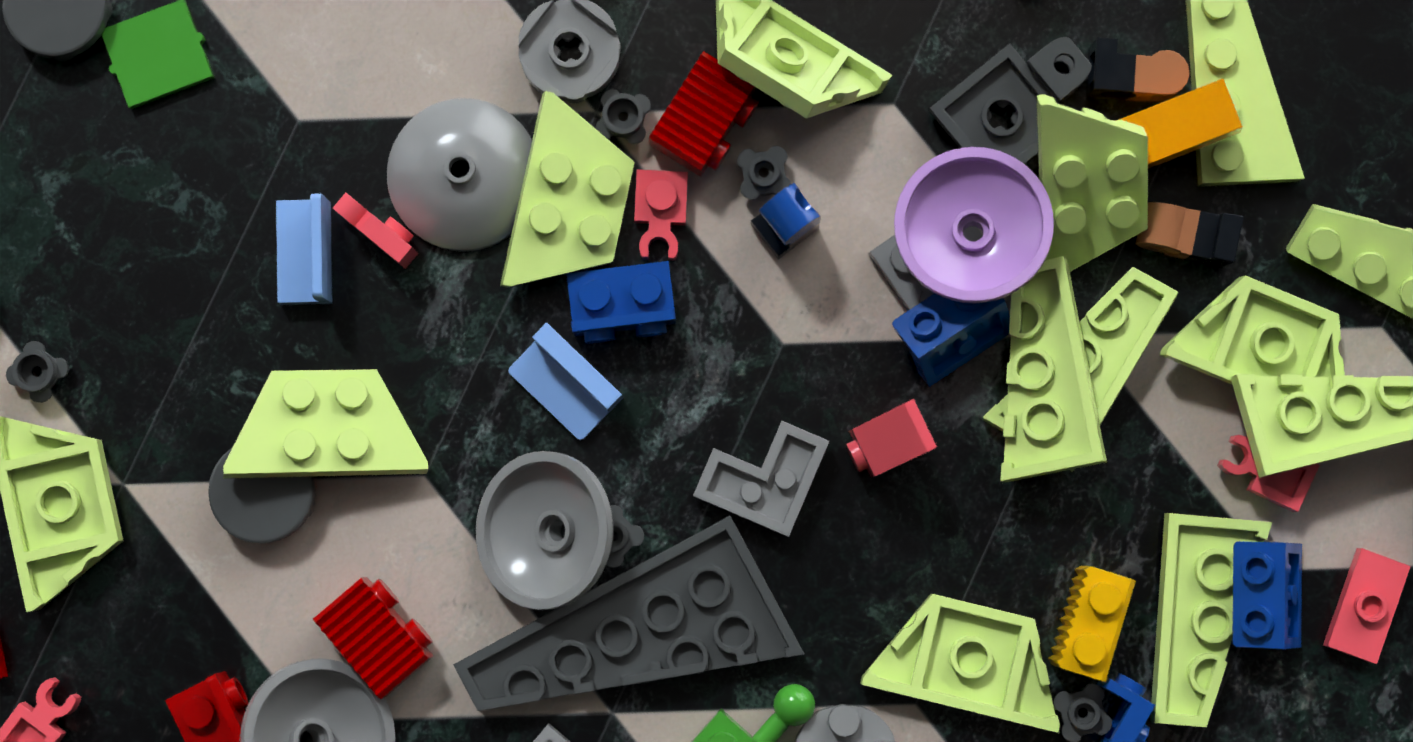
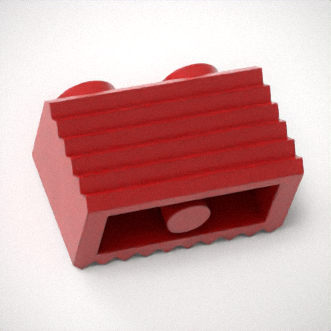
(703, 115)
(375, 635)

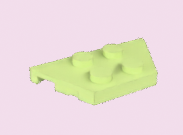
(792, 58)
(1093, 179)
(567, 199)
(1259, 333)
(324, 427)
(55, 506)
(969, 661)

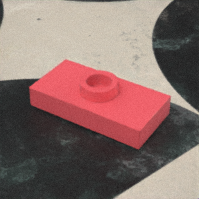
(1366, 605)

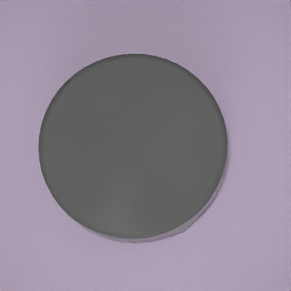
(56, 26)
(260, 507)

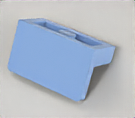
(304, 251)
(565, 382)

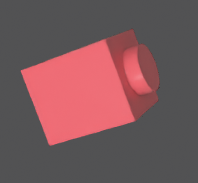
(890, 439)

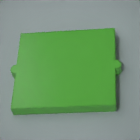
(157, 54)

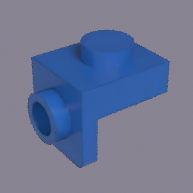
(1132, 713)

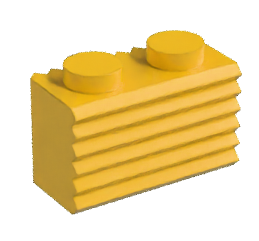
(1092, 622)

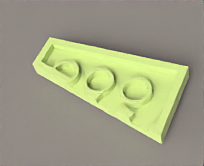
(1229, 48)
(1359, 253)
(1115, 337)
(1050, 392)
(1321, 419)
(1195, 613)

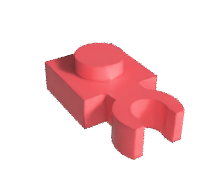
(660, 203)
(388, 236)
(1284, 489)
(38, 723)

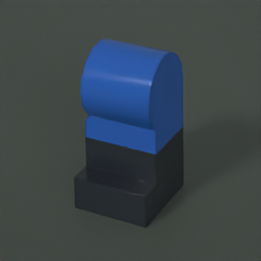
(786, 221)

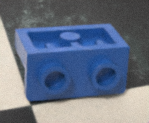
(621, 300)
(950, 333)
(1267, 595)

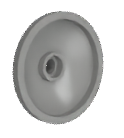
(466, 210)
(522, 530)
(320, 699)

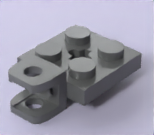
(1011, 82)

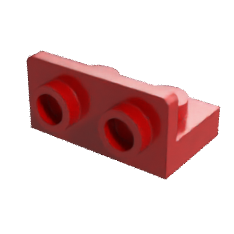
(210, 710)

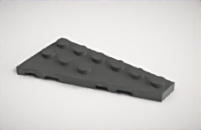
(662, 619)

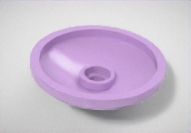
(980, 191)

